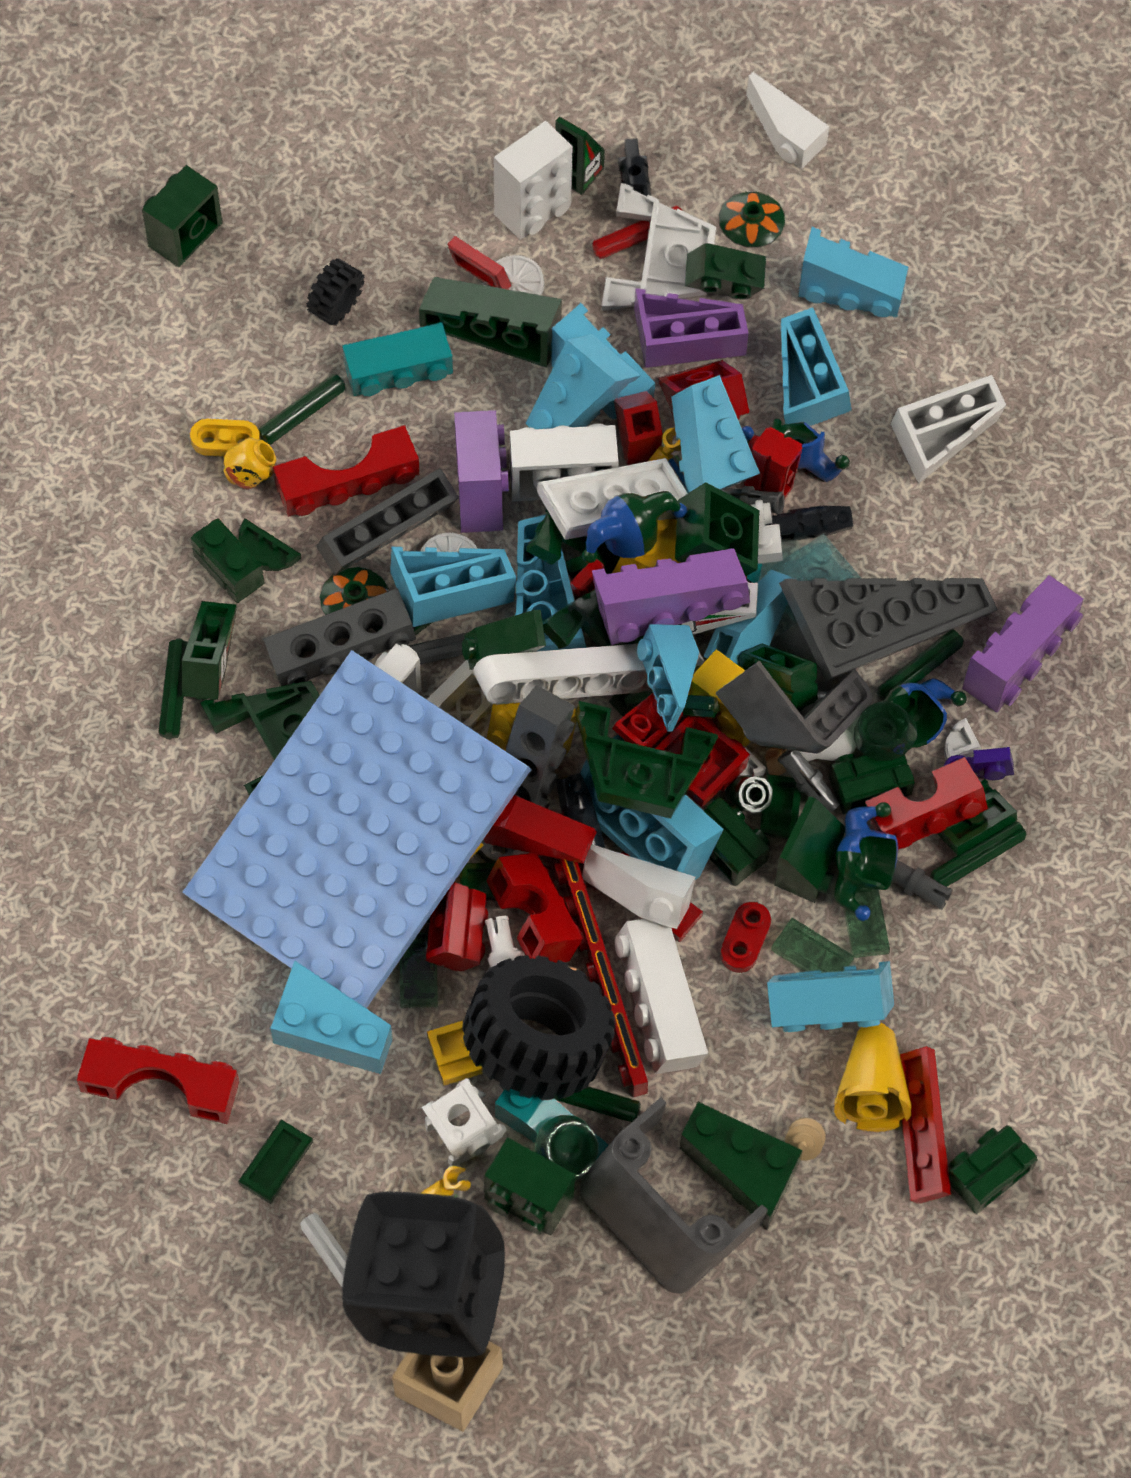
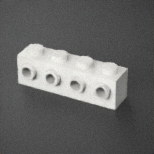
(660, 996)

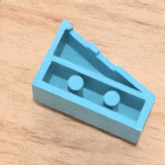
(811, 375)
(451, 583)

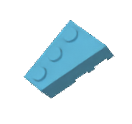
(850, 278)
(577, 325)
(580, 384)
(711, 437)
(831, 998)
(329, 1023)

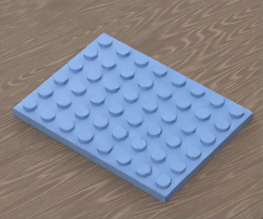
(357, 830)

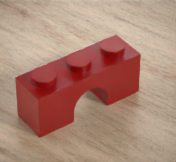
(956, 798)
(526, 885)

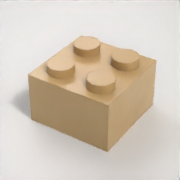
(448, 1385)

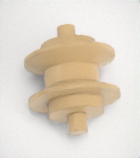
(807, 1136)

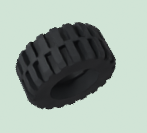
(528, 1058)

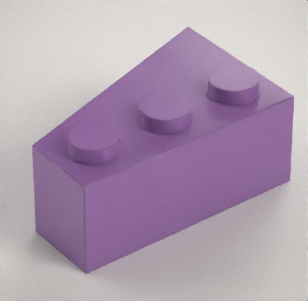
(688, 330)
(480, 470)

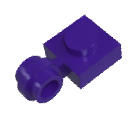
(989, 763)

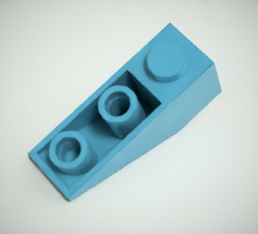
(746, 634)
(670, 662)

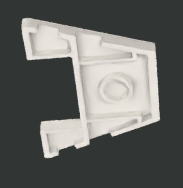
(669, 241)

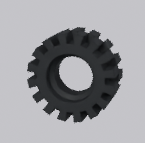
(335, 291)

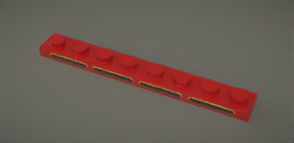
(600, 971)

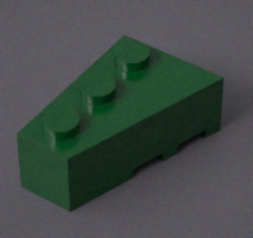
(740, 1158)

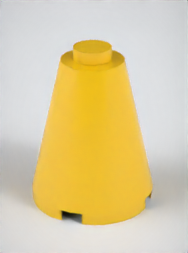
(873, 1082)

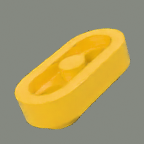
(224, 432)

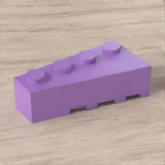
(669, 593)
(1022, 643)

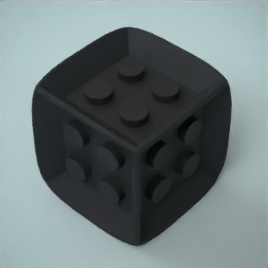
(424, 1274)

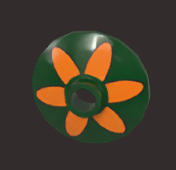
(752, 229)
(336, 589)

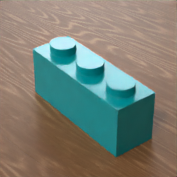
(398, 360)

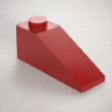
(540, 831)

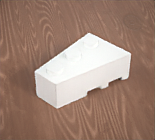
(946, 423)

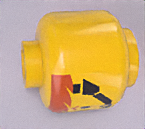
(249, 463)

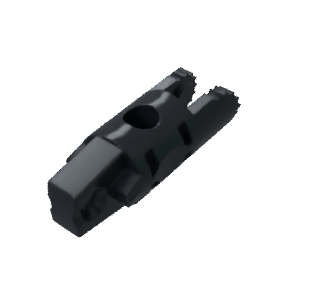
(634, 168)
(813, 521)
(578, 804)

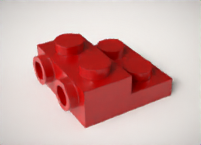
(722, 766)

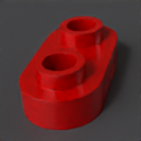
(746, 935)

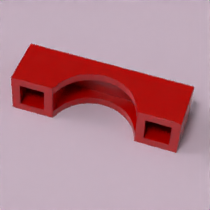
(308, 486)
(112, 1068)

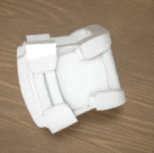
(469, 1139)

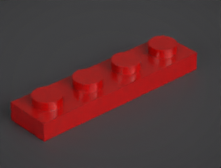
(924, 1129)

